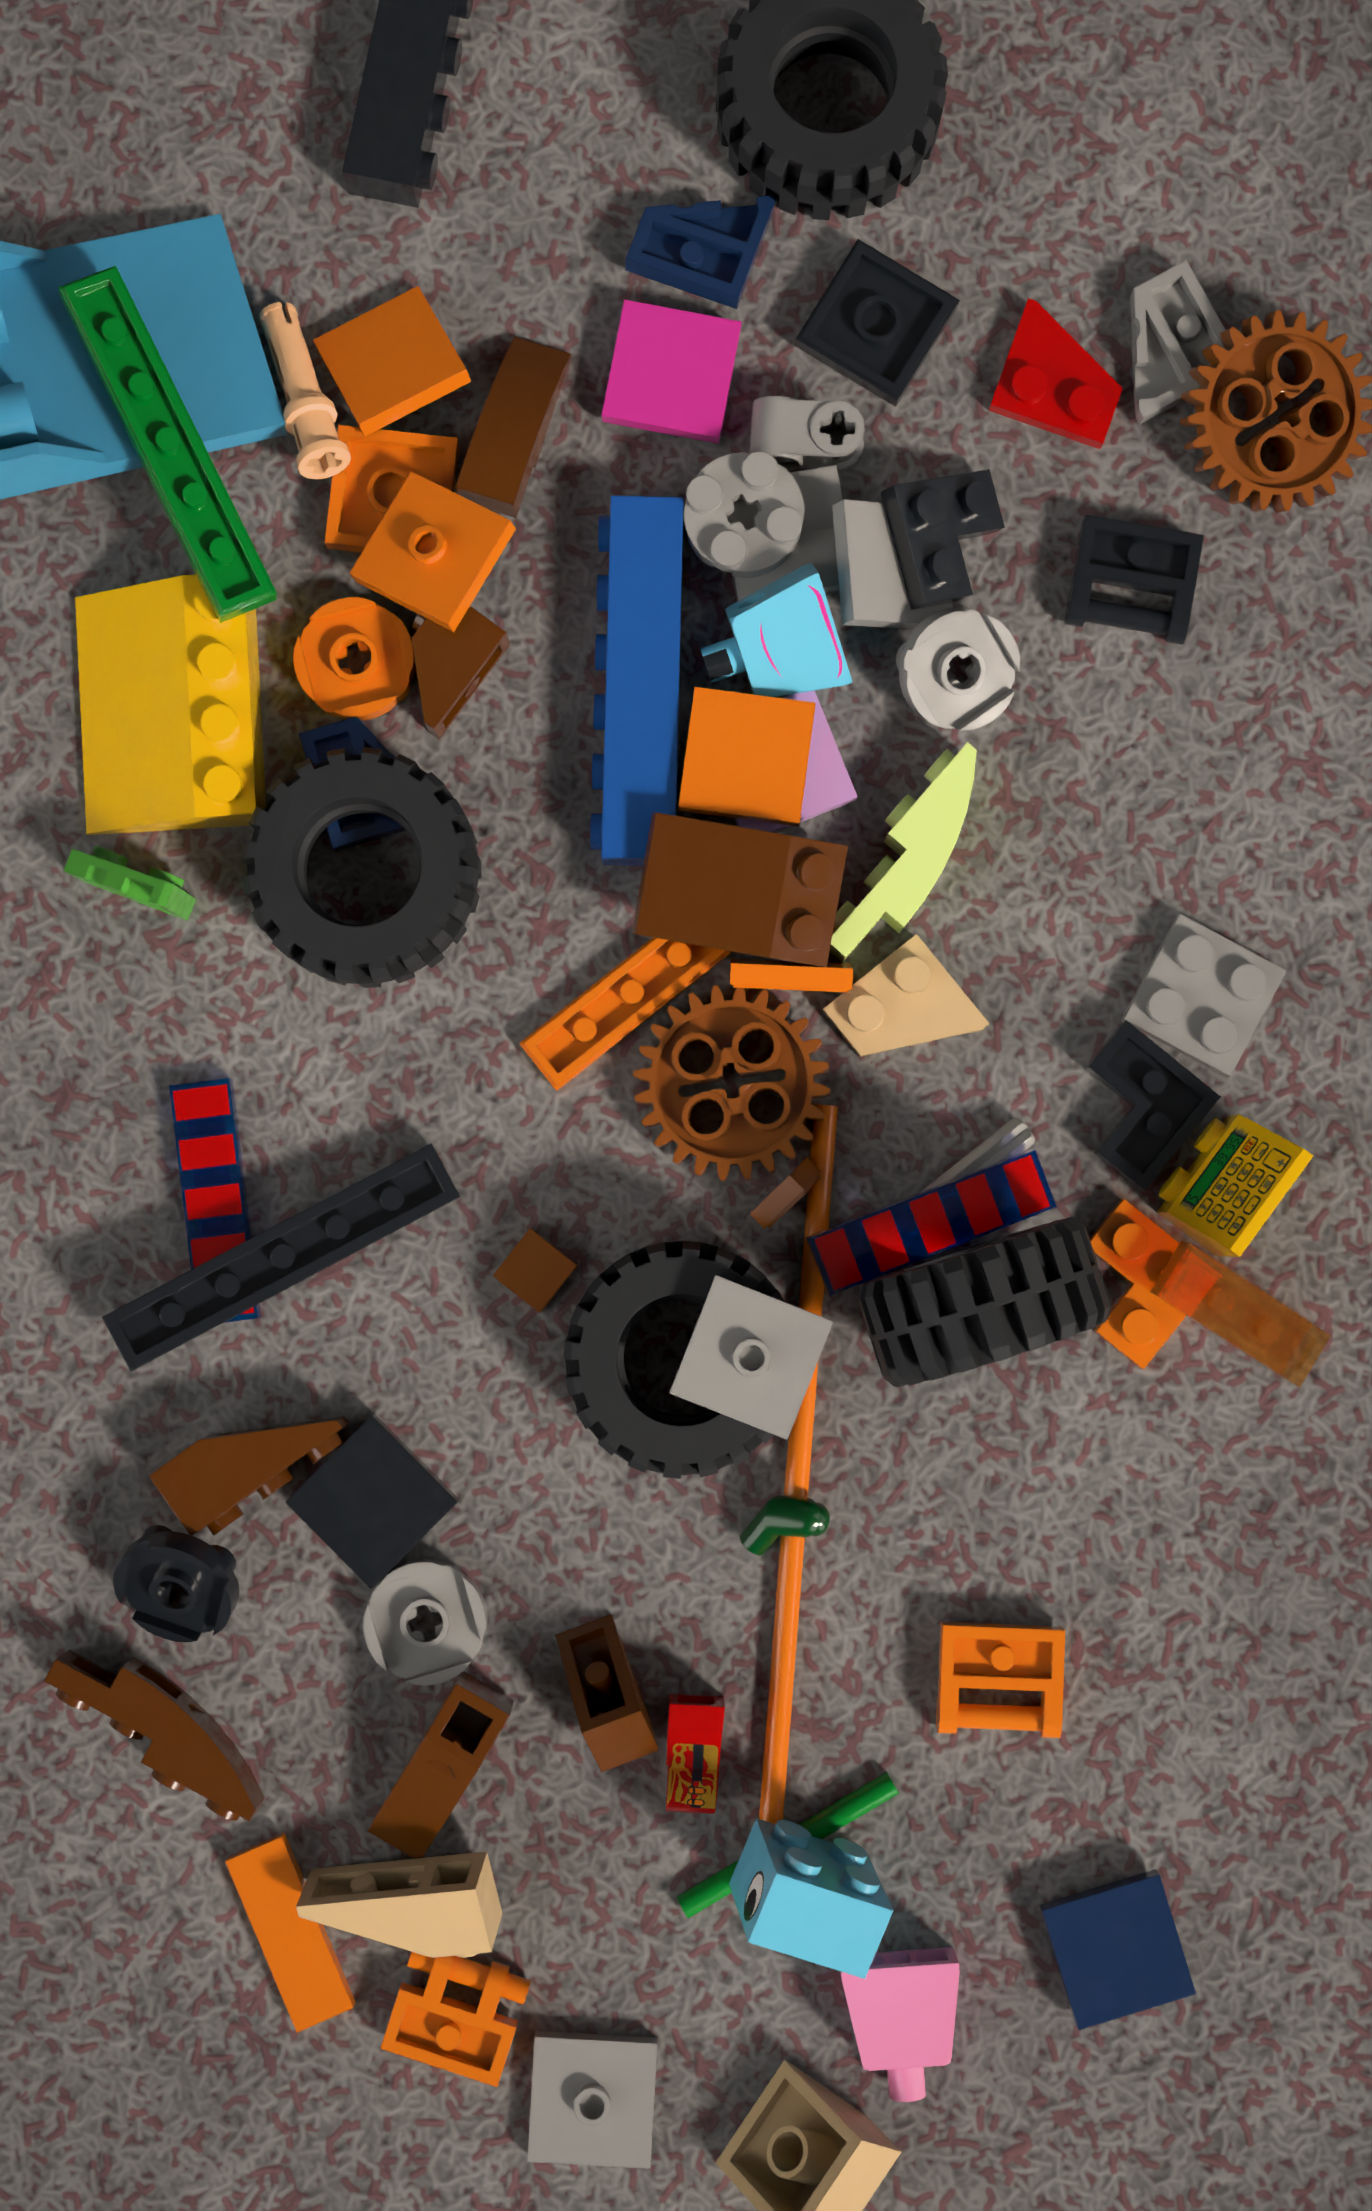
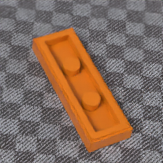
(293, 1946)

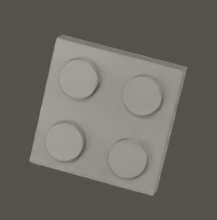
(1203, 995)

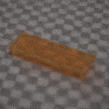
(1240, 1313)

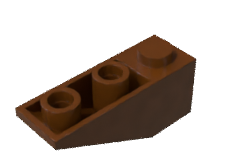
(225, 1468)
(442, 1765)

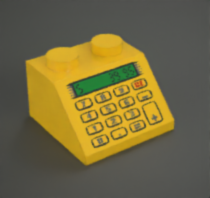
(1231, 1184)

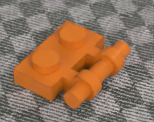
(452, 2032)

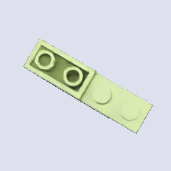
(924, 839)

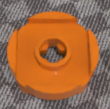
(326, 641)

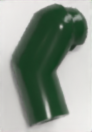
(784, 1517)

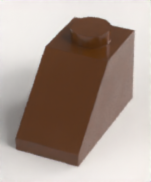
(453, 664)
(606, 1693)

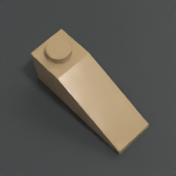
(414, 1904)

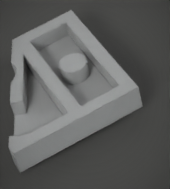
(1168, 332)

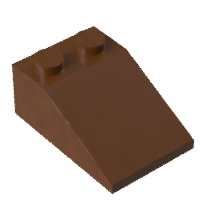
(739, 889)

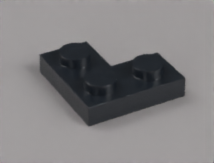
(926, 530)
(1164, 1103)

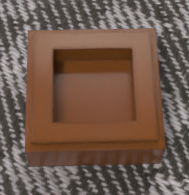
(786, 1194)
(535, 1270)

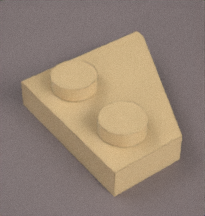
(903, 1004)

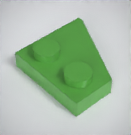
(110, 873)

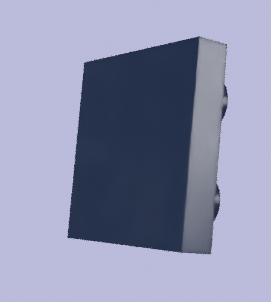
(1117, 1949)

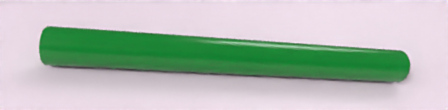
(819, 1826)

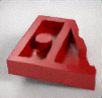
(1055, 382)

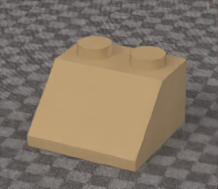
(806, 2149)

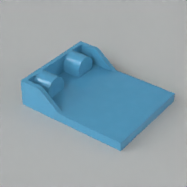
(194, 305)

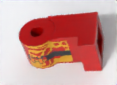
(693, 1752)

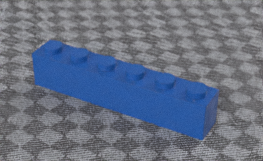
(641, 673)

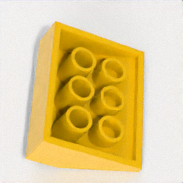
(168, 710)

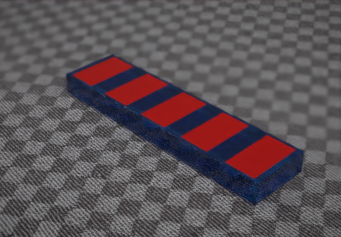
(211, 1171)
(931, 1222)

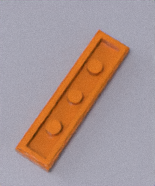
(616, 1006)

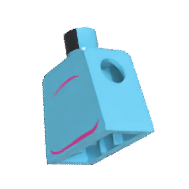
(782, 639)

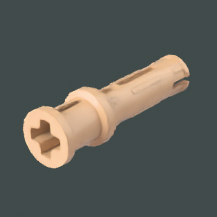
(308, 412)

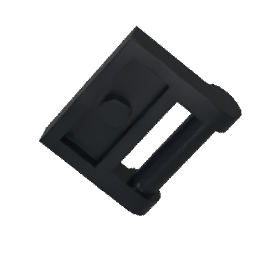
(1139, 560)

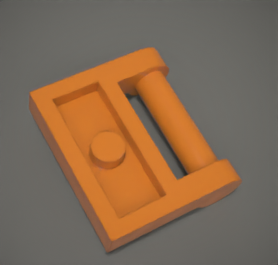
(1001, 1660)

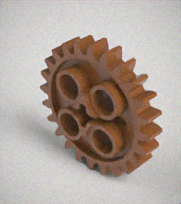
(1251, 367)
(723, 1028)

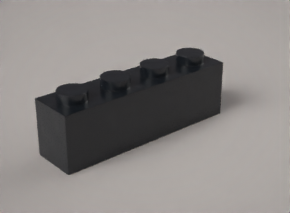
(403, 99)

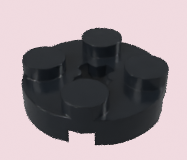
(201, 1568)

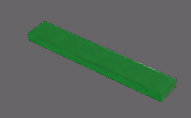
(167, 443)

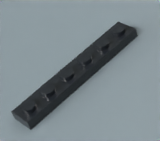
(280, 1257)

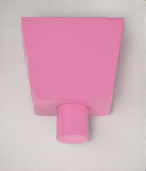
(905, 2015)

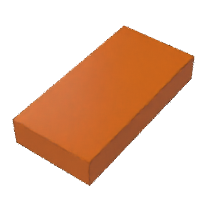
(790, 975)

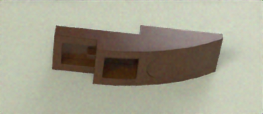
(186, 1741)

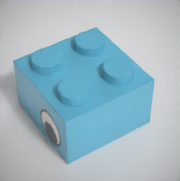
(810, 1897)

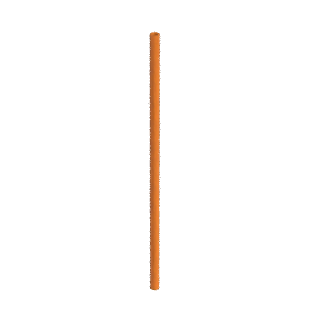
(796, 1484)

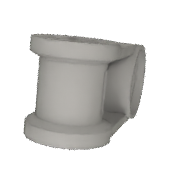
(801, 430)

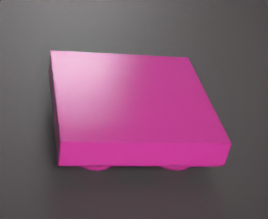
(671, 371)

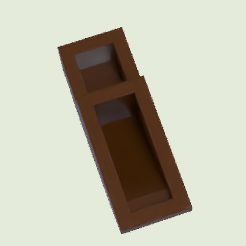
(512, 426)

